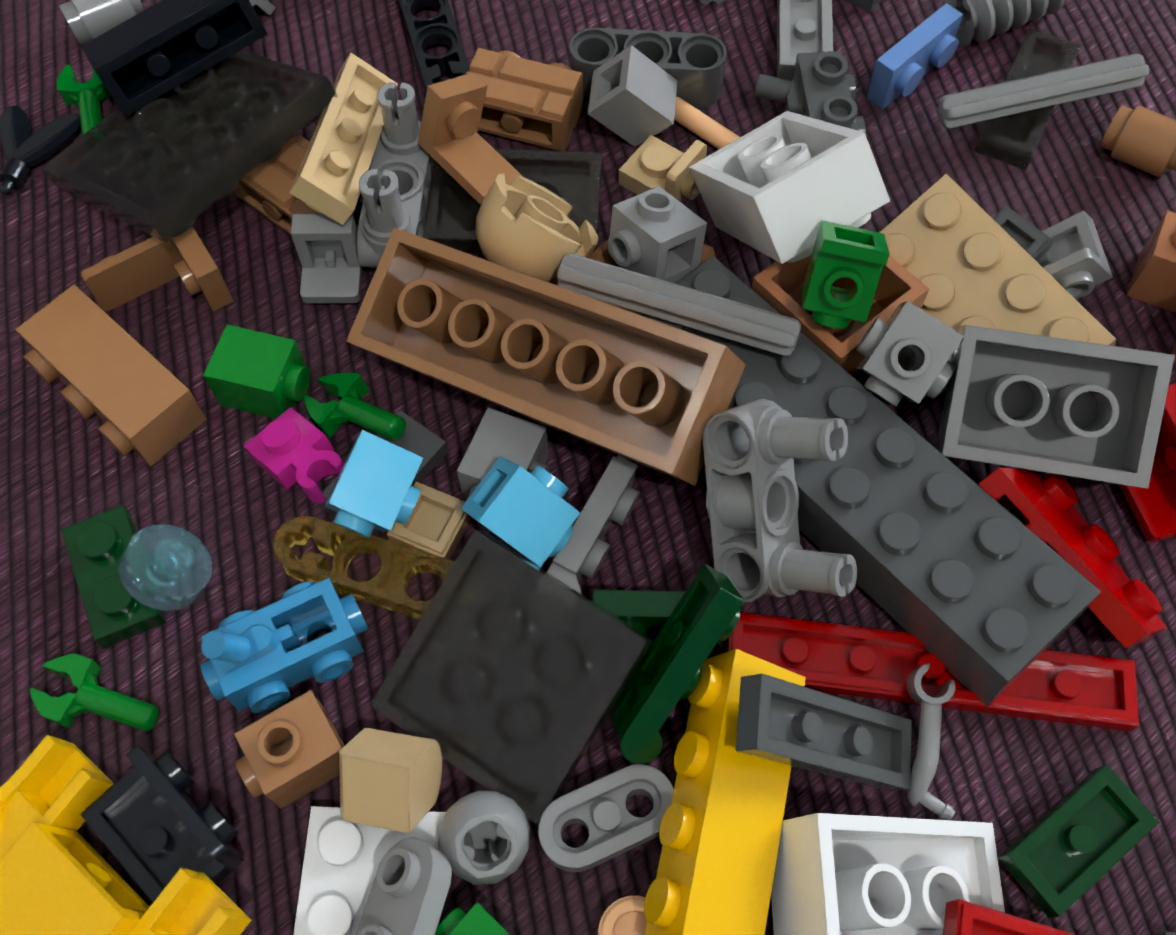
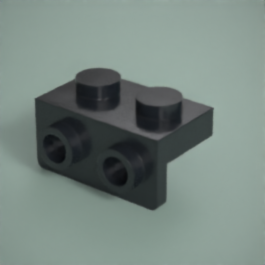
(159, 827)

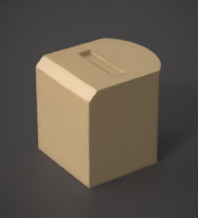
(389, 779)

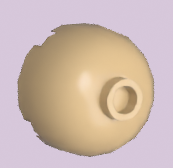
(530, 229)

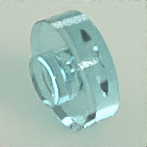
(165, 567)

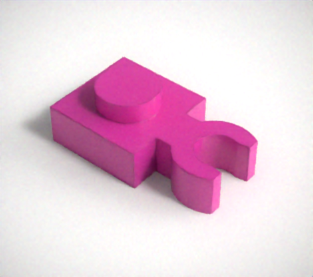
(295, 452)

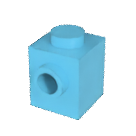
(374, 486)
(524, 509)

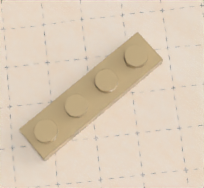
(342, 142)

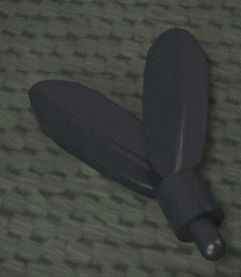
(29, 149)

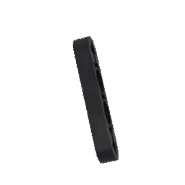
(430, 32)

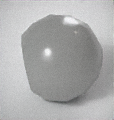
(484, 837)

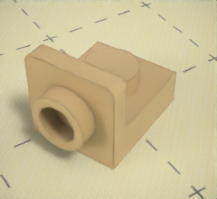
(663, 166)

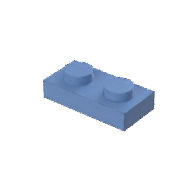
(913, 56)

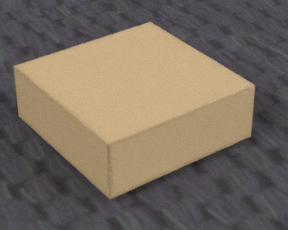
(434, 523)

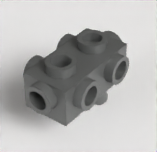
(817, 89)

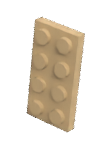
(981, 272)

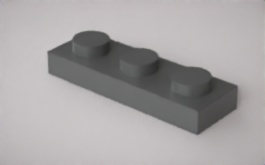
(823, 733)

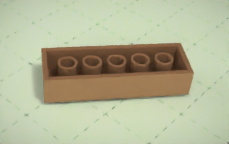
(547, 353)

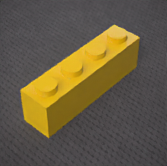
(722, 816)

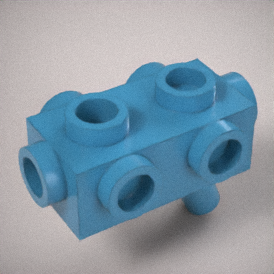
(271, 649)

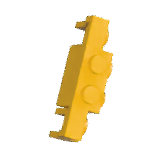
(62, 885)

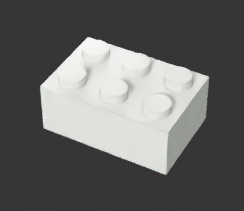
(788, 178)

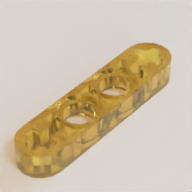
(384, 590)

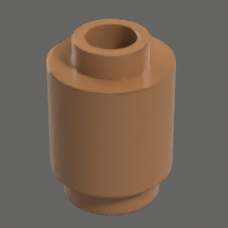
(1142, 140)

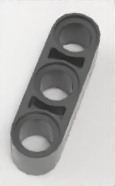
(690, 58)

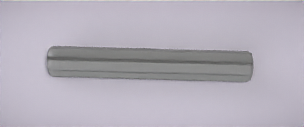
(1042, 91)
(679, 304)

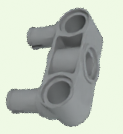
(398, 178)
(756, 500)

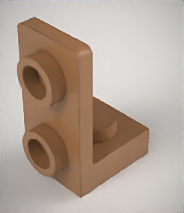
(451, 135)
(154, 263)

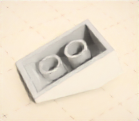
(880, 874)

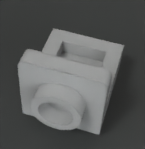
(1076, 255)
(327, 258)

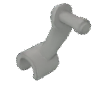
(928, 743)

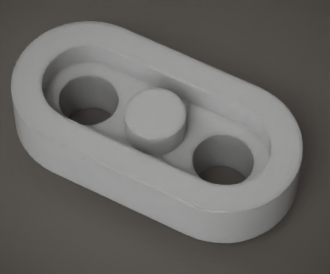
(604, 814)
(407, 891)

